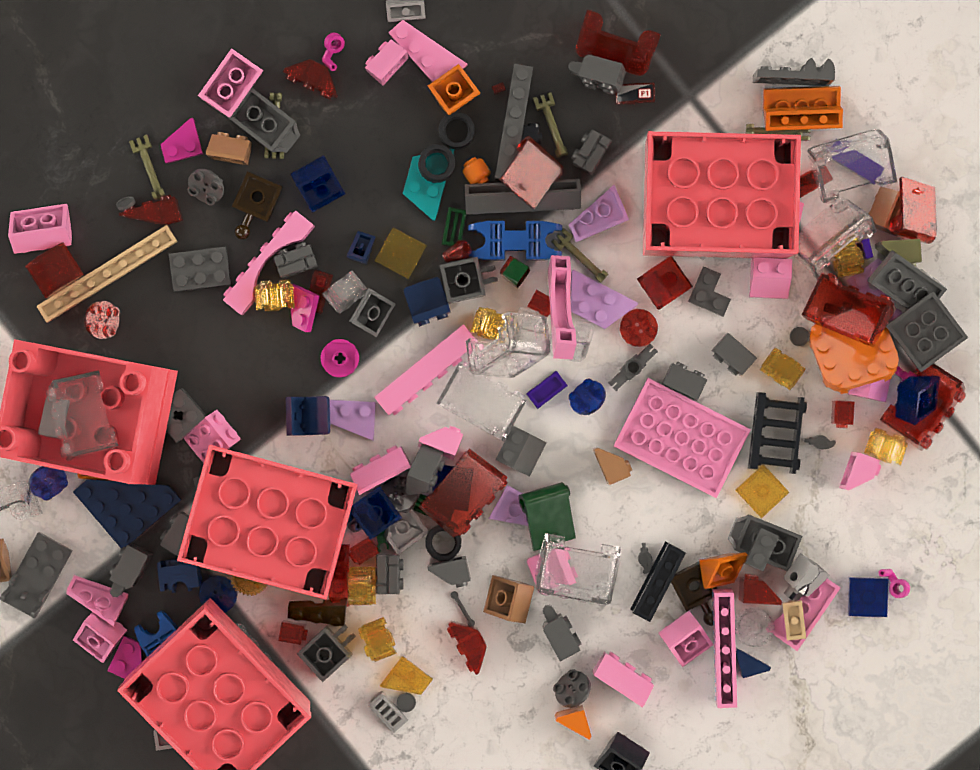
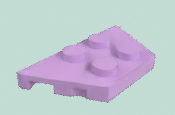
(597, 302)

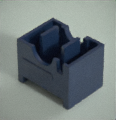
(174, 571)

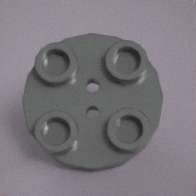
(210, 181)
(398, 486)
(578, 682)

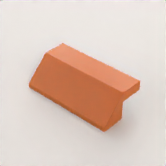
(802, 108)

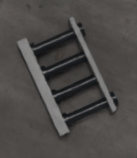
(761, 421)
(657, 581)

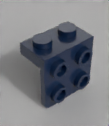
(427, 301)
(307, 416)

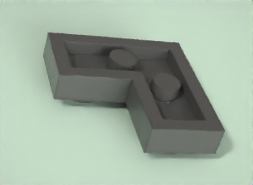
(704, 295)

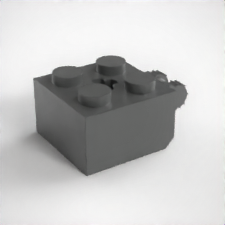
(599, 73)
(469, 269)
(193, 415)
(129, 569)
(559, 634)
(326, 640)

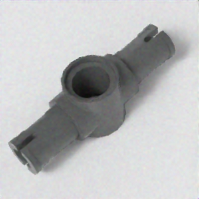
(641, 360)

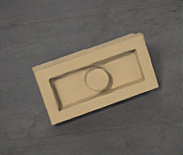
(794, 620)

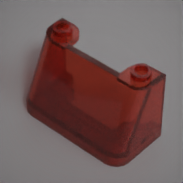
(633, 55)

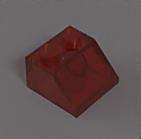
(54, 270)
(664, 282)
(756, 591)

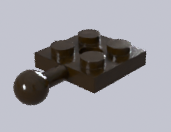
(245, 203)
(693, 598)

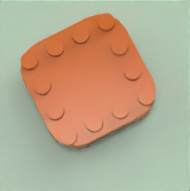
(849, 363)

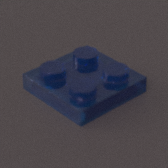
(868, 597)

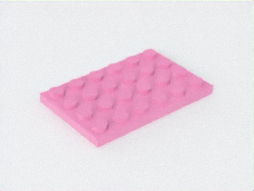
(682, 437)

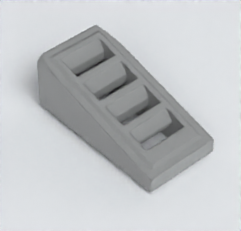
(382, 696)

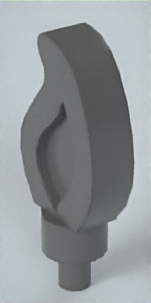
(820, 442)
(645, 559)

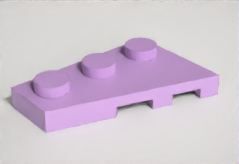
(600, 216)
(354, 416)
(508, 508)

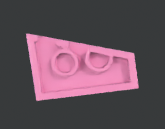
(97, 598)

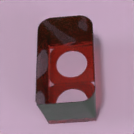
(514, 271)

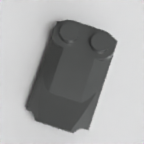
(266, 122)
(745, 531)

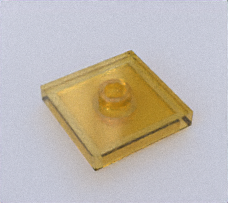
(400, 253)
(762, 491)

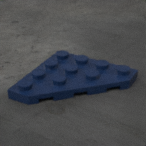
(126, 508)

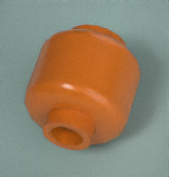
(476, 171)

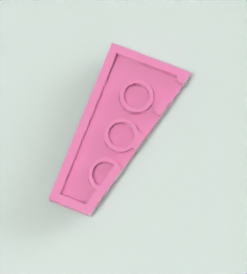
(425, 52)
(813, 609)

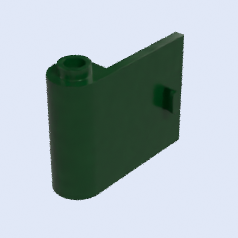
(548, 513)

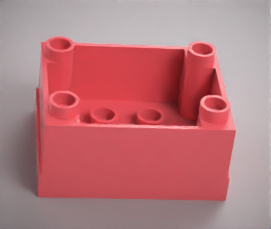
(721, 195)
(134, 400)
(267, 522)
(216, 695)

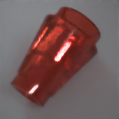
(458, 251)

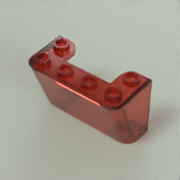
(848, 310)
(949, 394)
(463, 493)

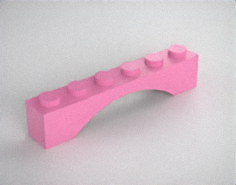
(243, 293)
(560, 307)

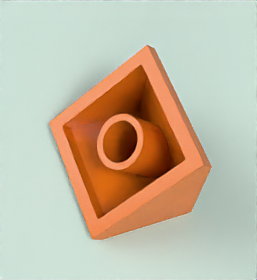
(453, 89)
(721, 569)
(574, 719)

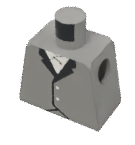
(804, 577)

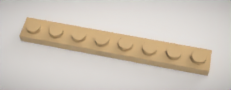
(107, 273)

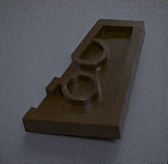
(317, 613)

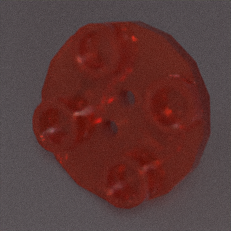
(102, 310)
(630, 331)

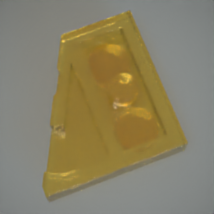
(407, 678)

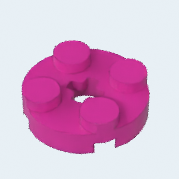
(333, 349)

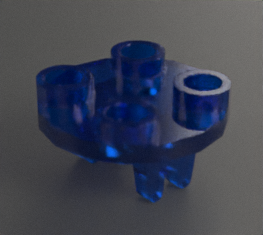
(587, 397)
(42, 487)
(223, 587)

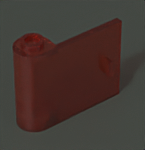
(531, 172)
(917, 212)

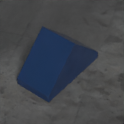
(361, 247)
(749, 665)

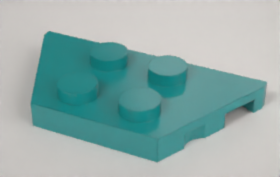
(424, 193)

